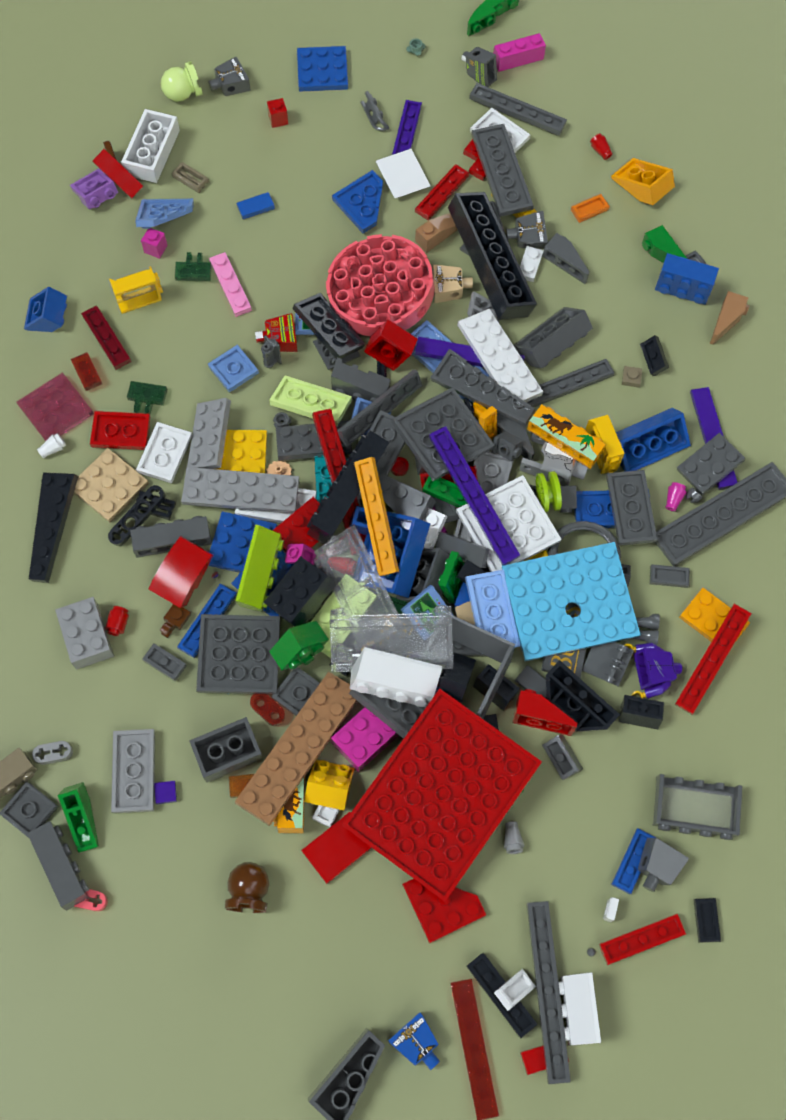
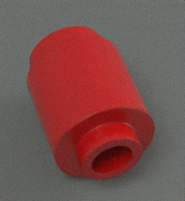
(117, 621)

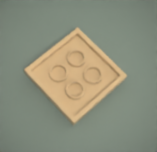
(109, 485)

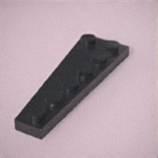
(53, 509)

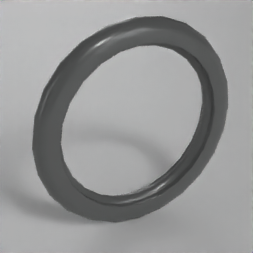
(584, 525)

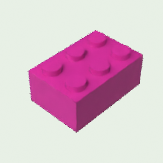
(363, 738)

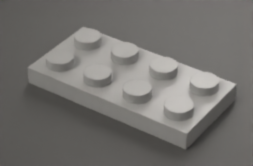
(209, 434)
(133, 771)

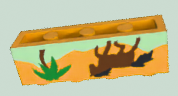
(566, 436)
(292, 814)

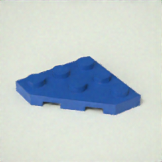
(361, 201)

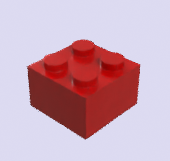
(390, 345)

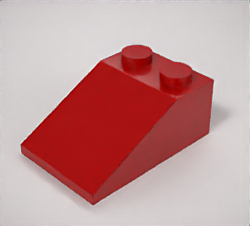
(539, 713)

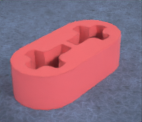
(91, 906)

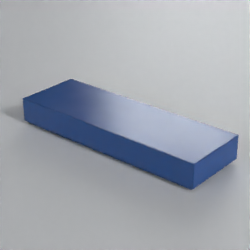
(628, 870)

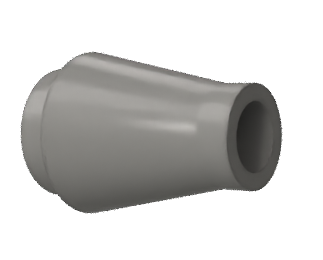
(513, 840)

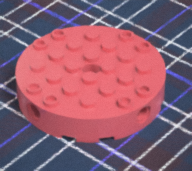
(380, 282)

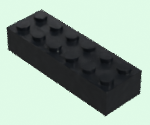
(343, 493)

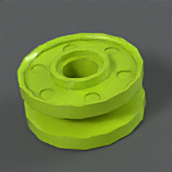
(548, 491)

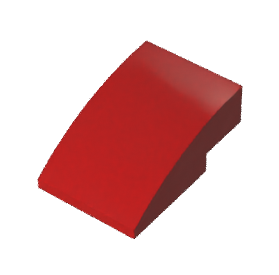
(181, 572)

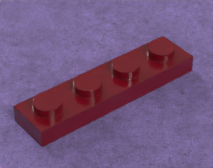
(106, 337)

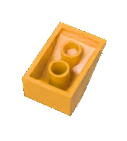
(645, 180)

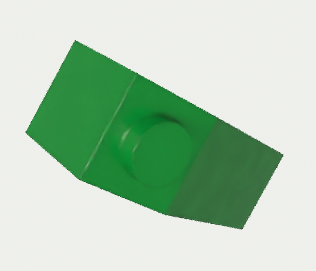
(659, 243)
(79, 816)

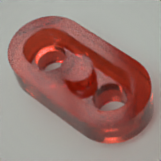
(268, 709)

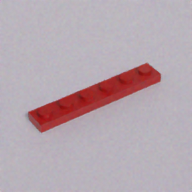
(713, 659)

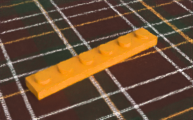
(376, 516)

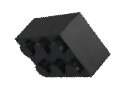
(300, 592)

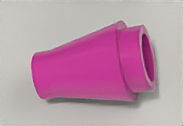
(675, 495)

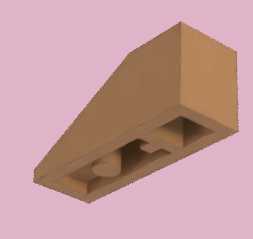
(434, 232)
(730, 314)

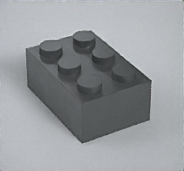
(226, 749)

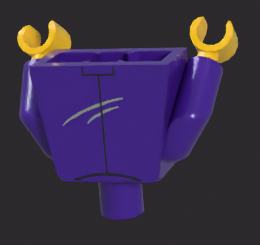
(654, 669)

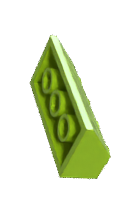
(259, 568)

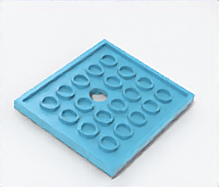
(546, 585)

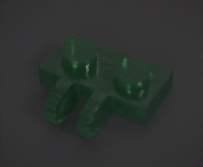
(193, 270)
(147, 394)

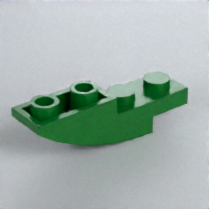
(486, 14)

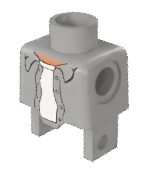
(555, 461)

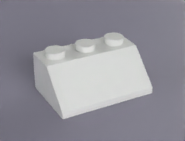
(579, 1009)

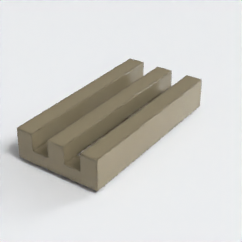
(188, 179)

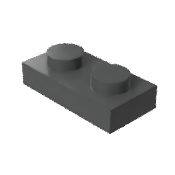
(164, 662)

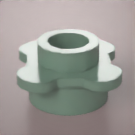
(415, 46)

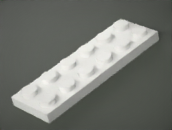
(499, 355)

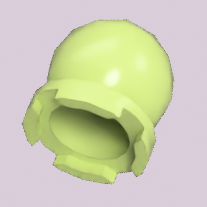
(180, 83)

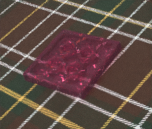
(55, 407)

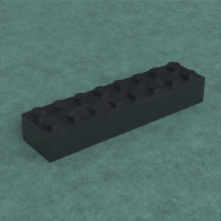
(492, 255)

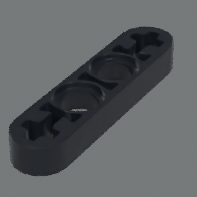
(134, 513)

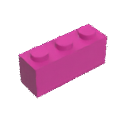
(519, 52)

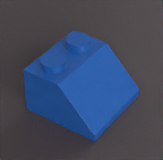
(46, 311)

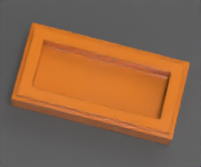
(590, 208)

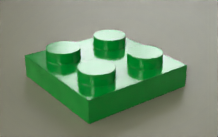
(448, 581)

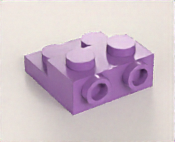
(94, 189)

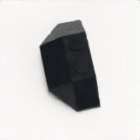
(578, 700)

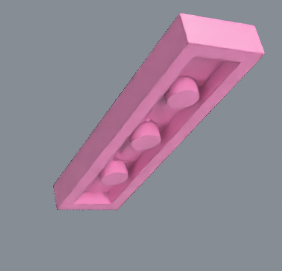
(230, 284)

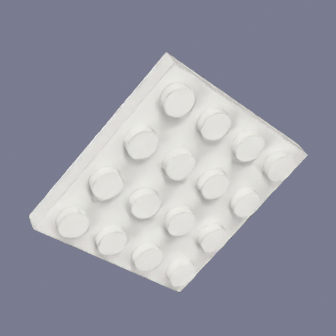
(520, 516)

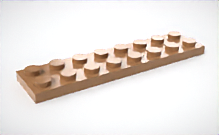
(297, 749)

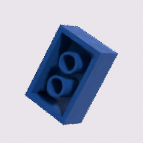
(686, 279)

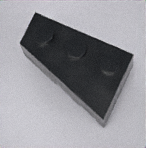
(456, 680)

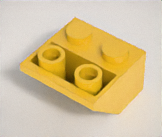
(329, 784)

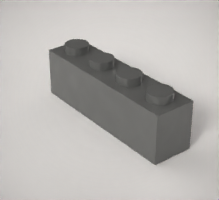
(162, 536)
(58, 865)

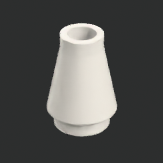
(51, 445)

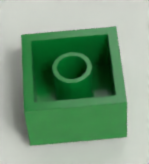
(299, 645)

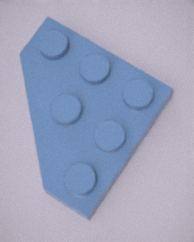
(158, 211)

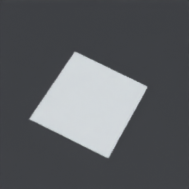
(402, 173)

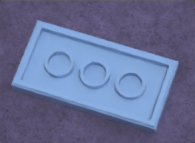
(492, 605)

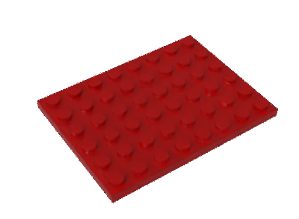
(442, 794)

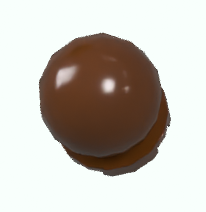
(247, 887)

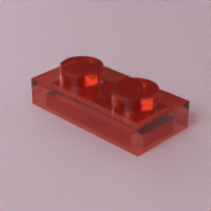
(86, 371)

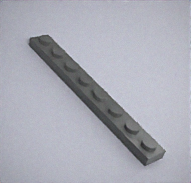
(548, 993)

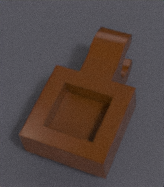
(174, 618)

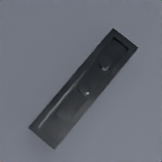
(490, 981)

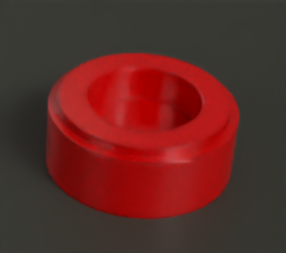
(400, 467)

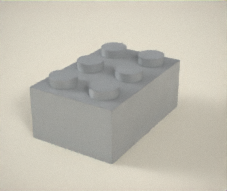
(84, 633)

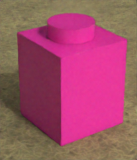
(154, 242)

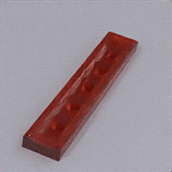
(474, 1049)

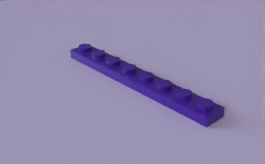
(474, 496)

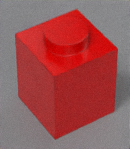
(277, 112)

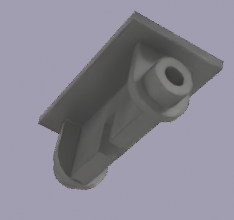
(271, 352)

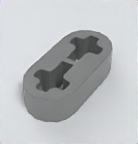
(52, 748)

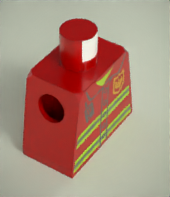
(281, 330)

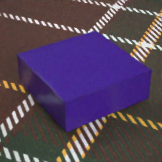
(165, 792)

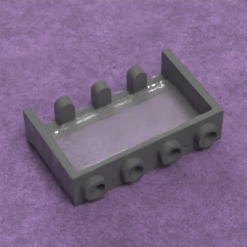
(697, 807)

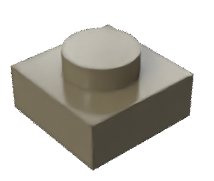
(631, 376)

